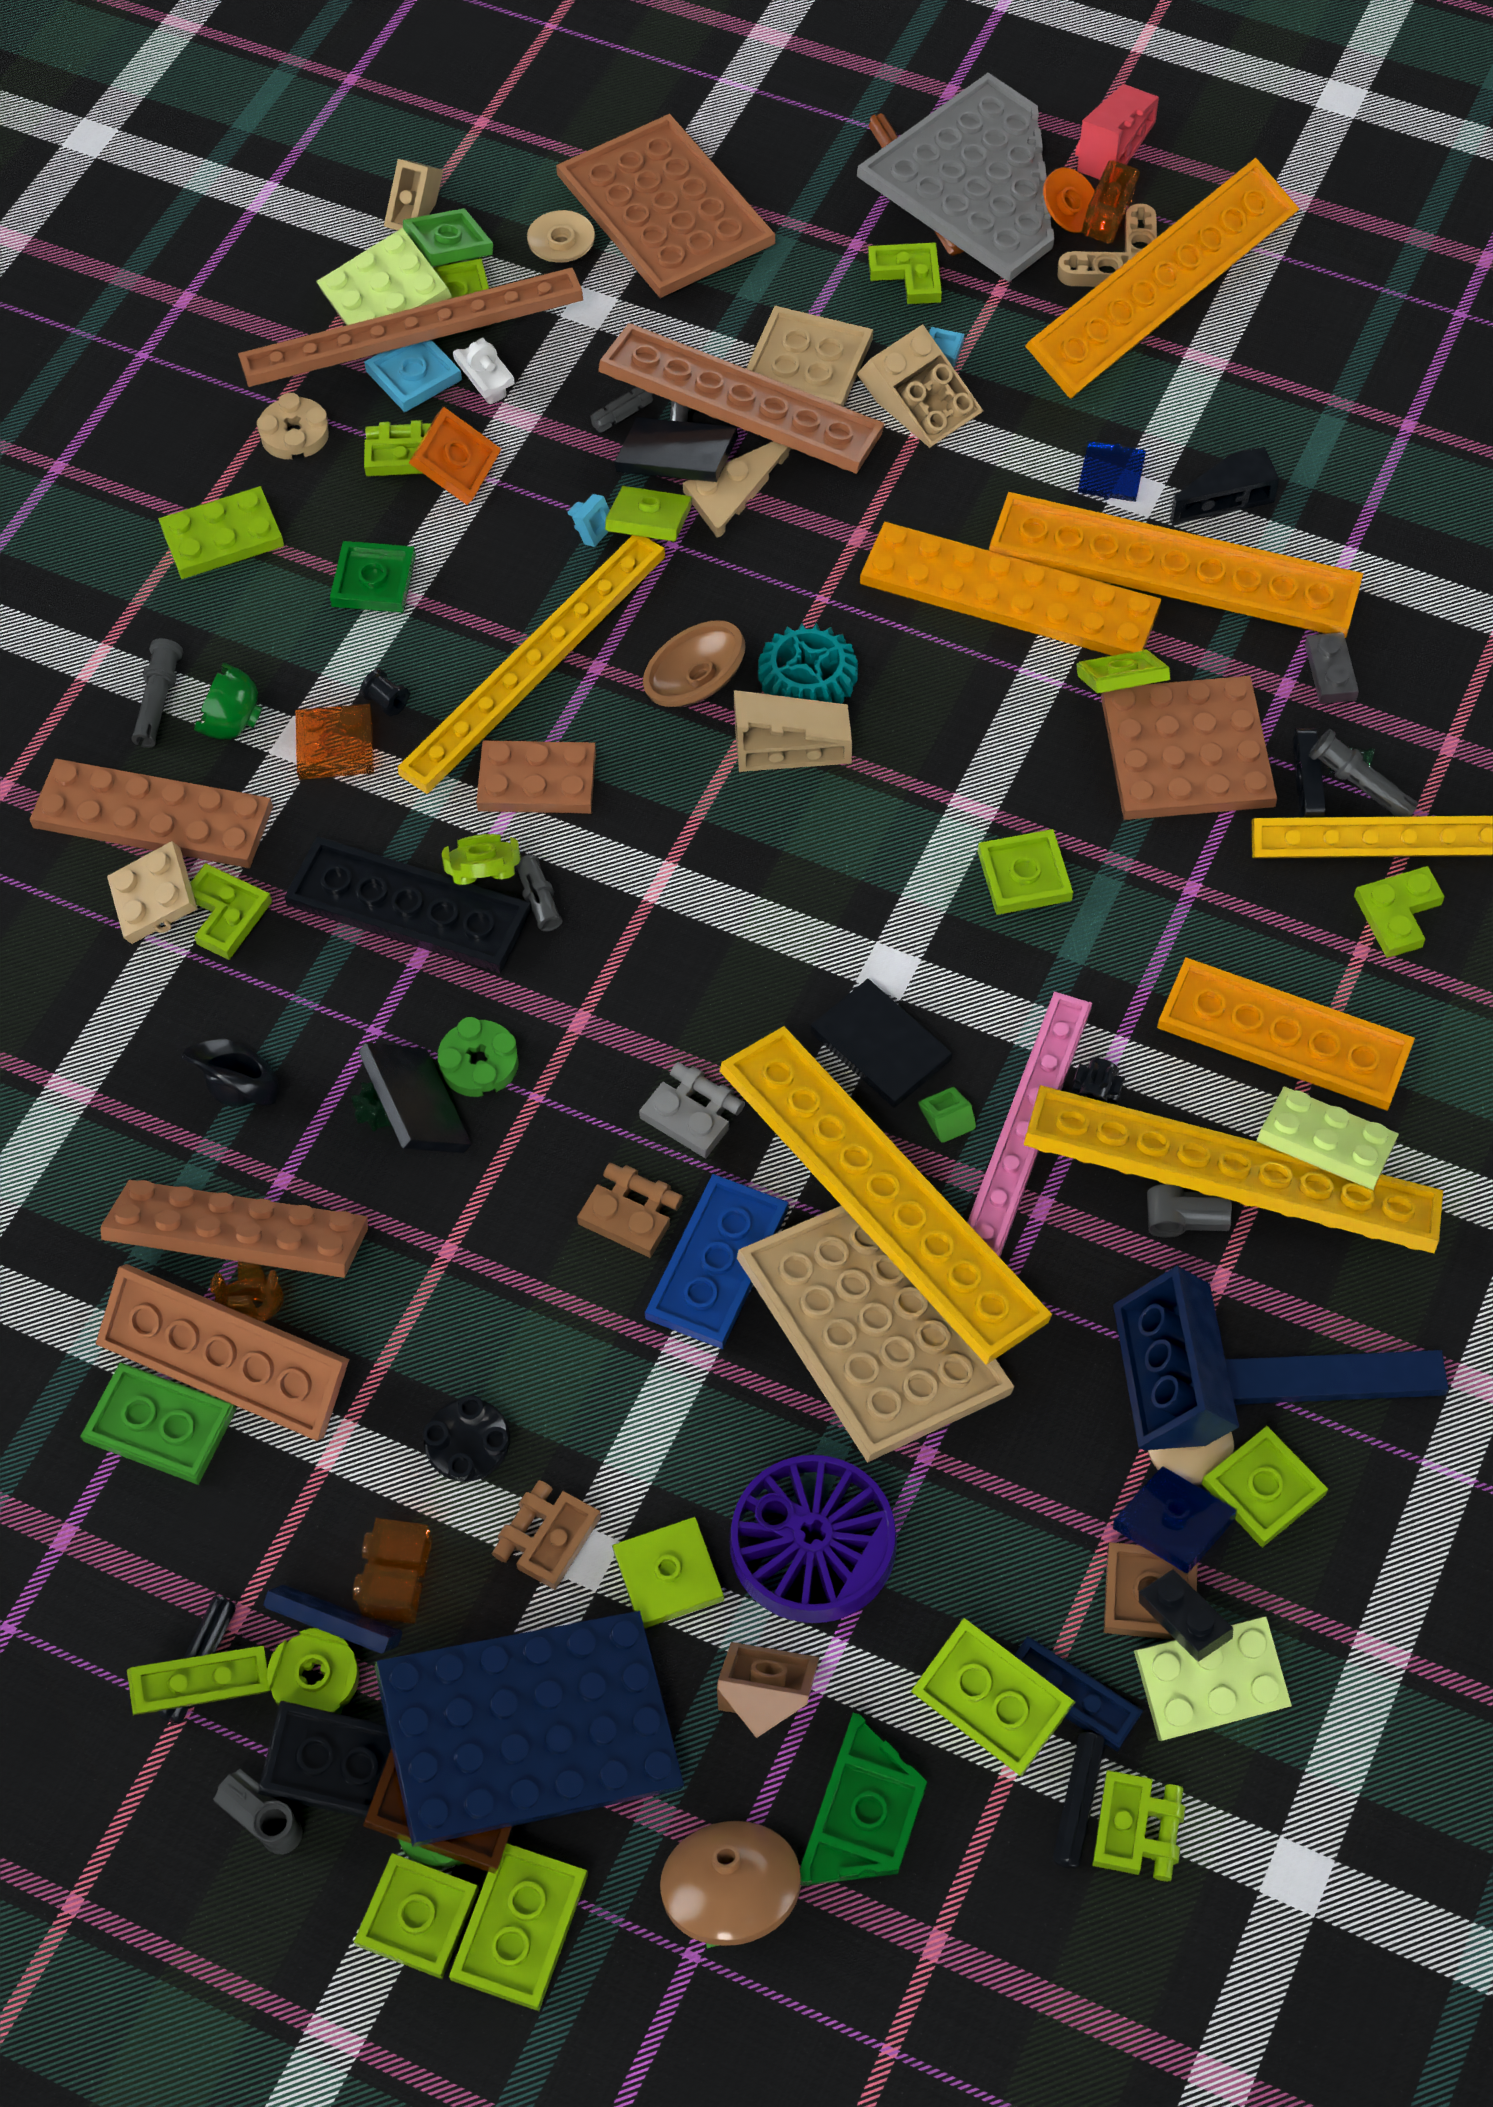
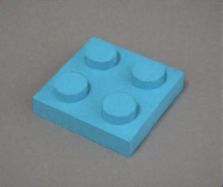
(413, 373)

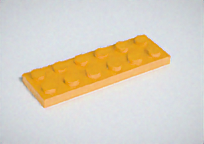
(1286, 1033)

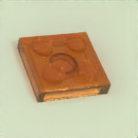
(334, 741)

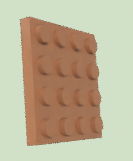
(1188, 748)

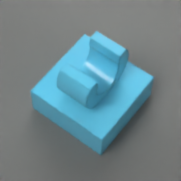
(590, 519)

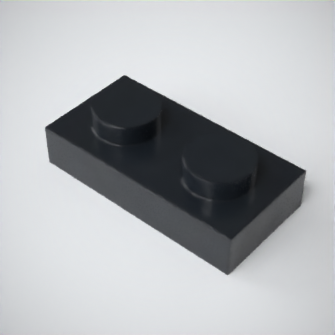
(1185, 1615)

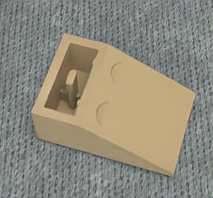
(920, 387)

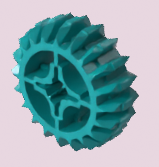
(809, 660)

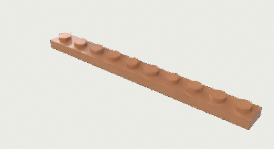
(410, 327)

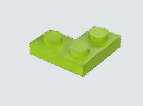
(910, 262)
(1391, 906)
(234, 909)

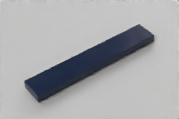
(1337, 1377)

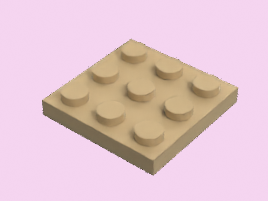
(811, 353)

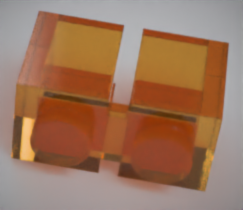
(396, 1559)

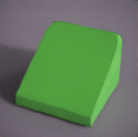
(948, 1114)

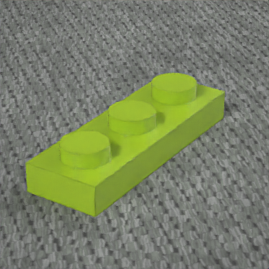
(198, 1680)

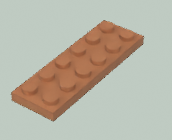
(151, 812)
(235, 1228)
(222, 1352)

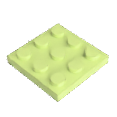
(383, 281)

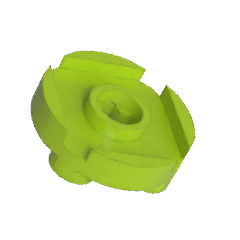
(480, 858)
(300, 1654)

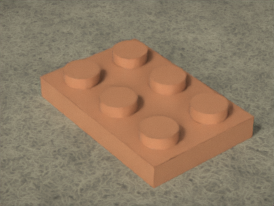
(536, 777)

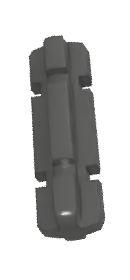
(620, 409)

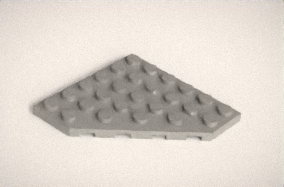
(973, 176)

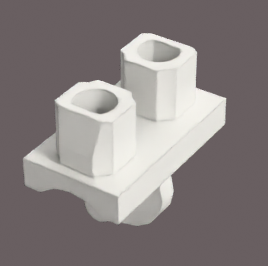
(485, 370)

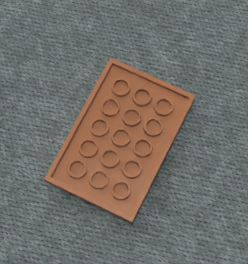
(665, 205)

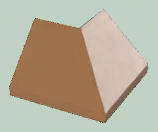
(764, 1684)

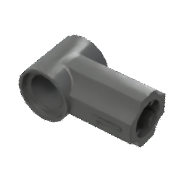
(1175, 1211)
(258, 1812)

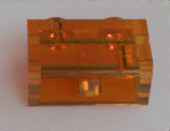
(1110, 201)

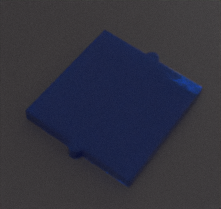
(1112, 471)

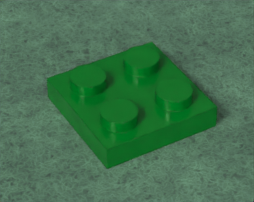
(373, 576)

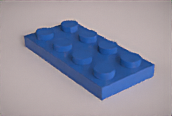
(704, 1279)

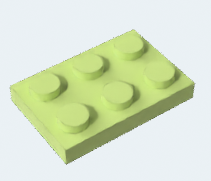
(1328, 1137)
(1222, 1688)

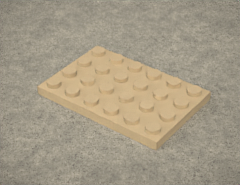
(868, 1334)

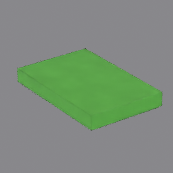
(158, 1423)

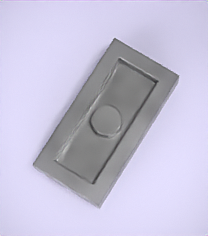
(1331, 668)

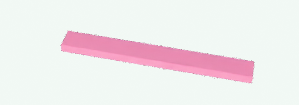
(1011, 1160)

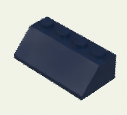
(1175, 1363)

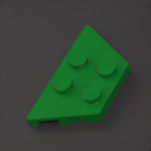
(863, 1812)

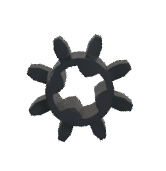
(1099, 1081)

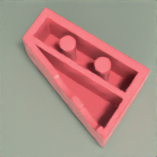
(1115, 129)

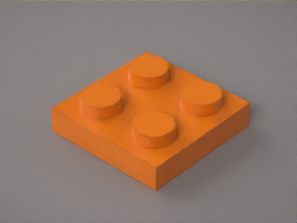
(455, 455)

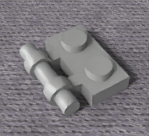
(687, 1120)

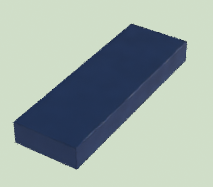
(332, 1619)
(1095, 1706)

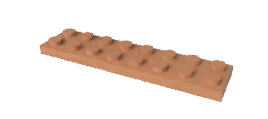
(741, 397)

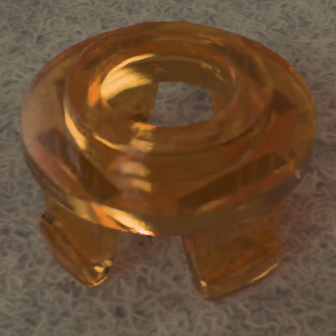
(249, 1287)

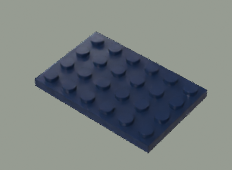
(527, 1727)

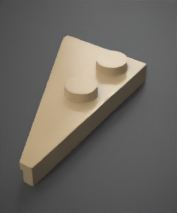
(736, 485)

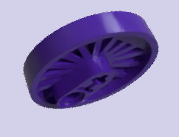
(836, 1535)

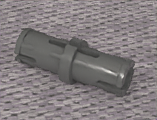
(538, 893)

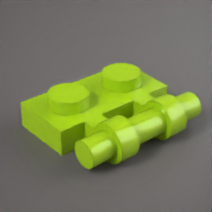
(391, 447)
(1123, 1825)

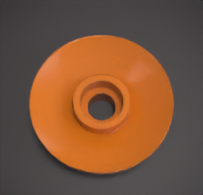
(1067, 198)

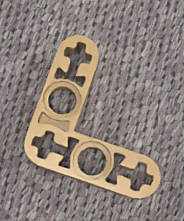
(1082, 260)

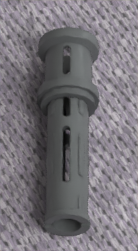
(159, 678)
(1350, 766)

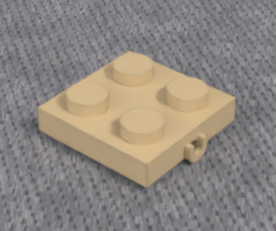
(152, 892)

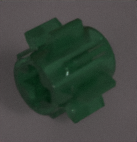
(370, 1108)

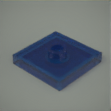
(1174, 1519)

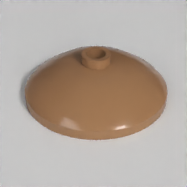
(694, 664)
(735, 1899)

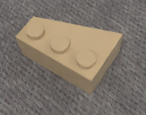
(790, 732)

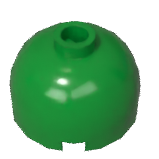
(229, 705)

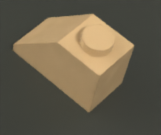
(412, 192)

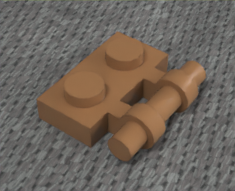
(625, 1220)
(556, 1541)

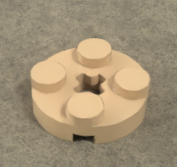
(293, 411)

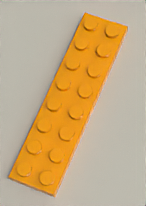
(1010, 591)

